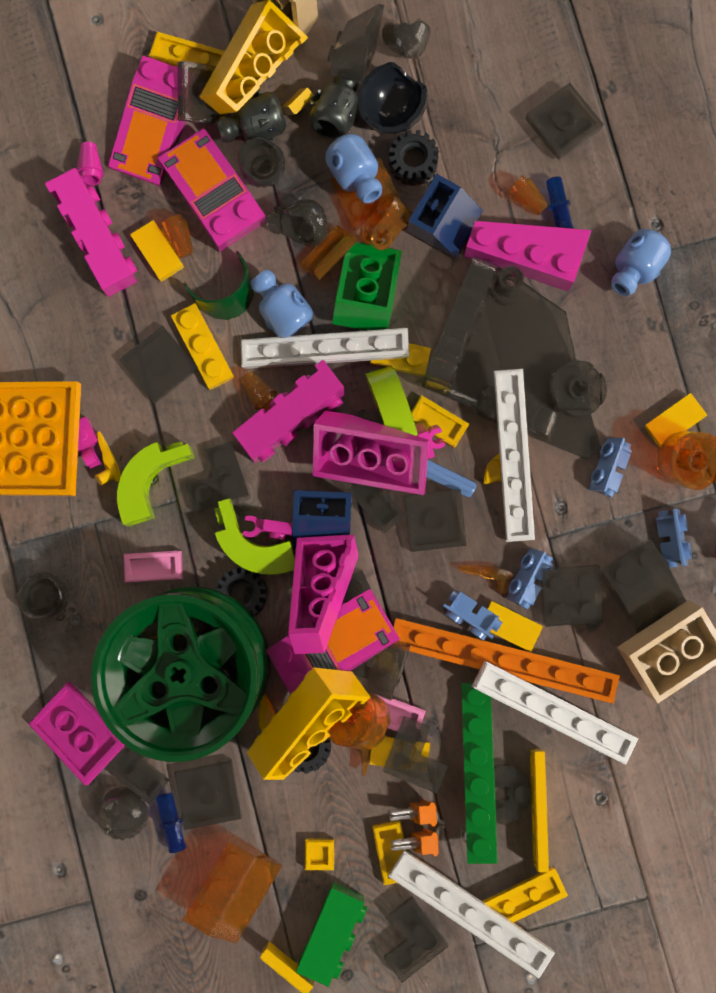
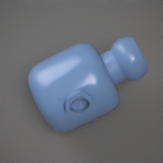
(354, 167)
(640, 261)
(282, 306)

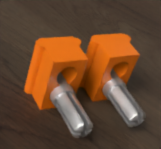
(424, 841)

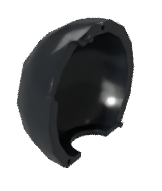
(391, 99)

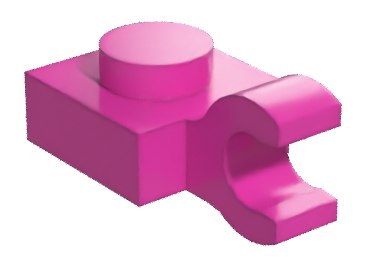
(86, 442)
(276, 529)

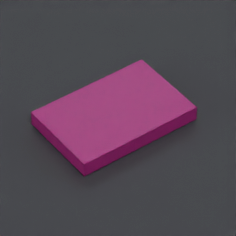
(76, 733)

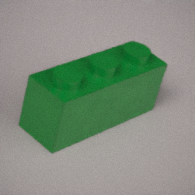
(331, 935)

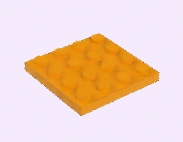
(39, 438)

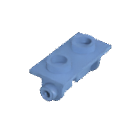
(614, 454)
(673, 526)
(522, 588)
(462, 609)

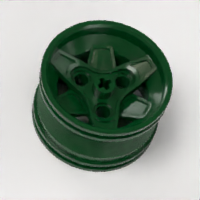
(130, 709)

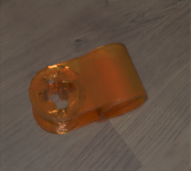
(387, 221)

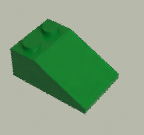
(367, 287)

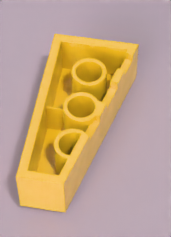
(253, 54)
(305, 720)

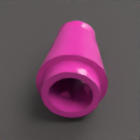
(89, 164)

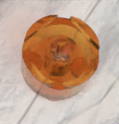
(676, 457)
(364, 727)

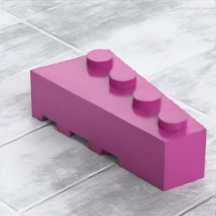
(92, 232)
(540, 252)
(291, 413)
(318, 590)

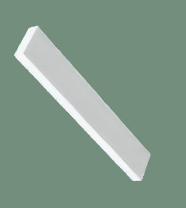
(326, 347)
(514, 455)
(554, 712)
(472, 913)

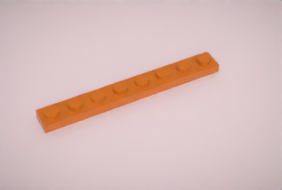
(522, 664)

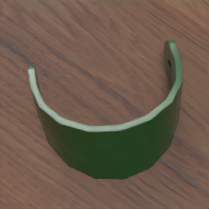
(232, 305)

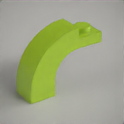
(391, 400)
(137, 477)
(254, 557)

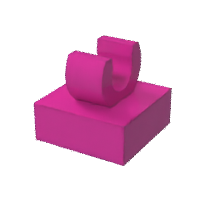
(428, 434)

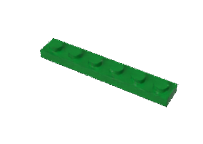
(479, 776)

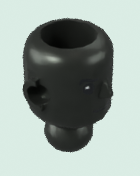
(334, 108)
(256, 118)

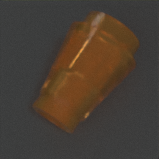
(528, 195)
(178, 235)
(258, 391)

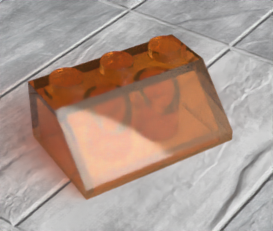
(232, 891)

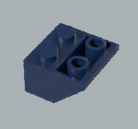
(444, 216)
(321, 514)

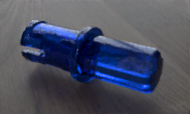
(559, 203)
(170, 822)

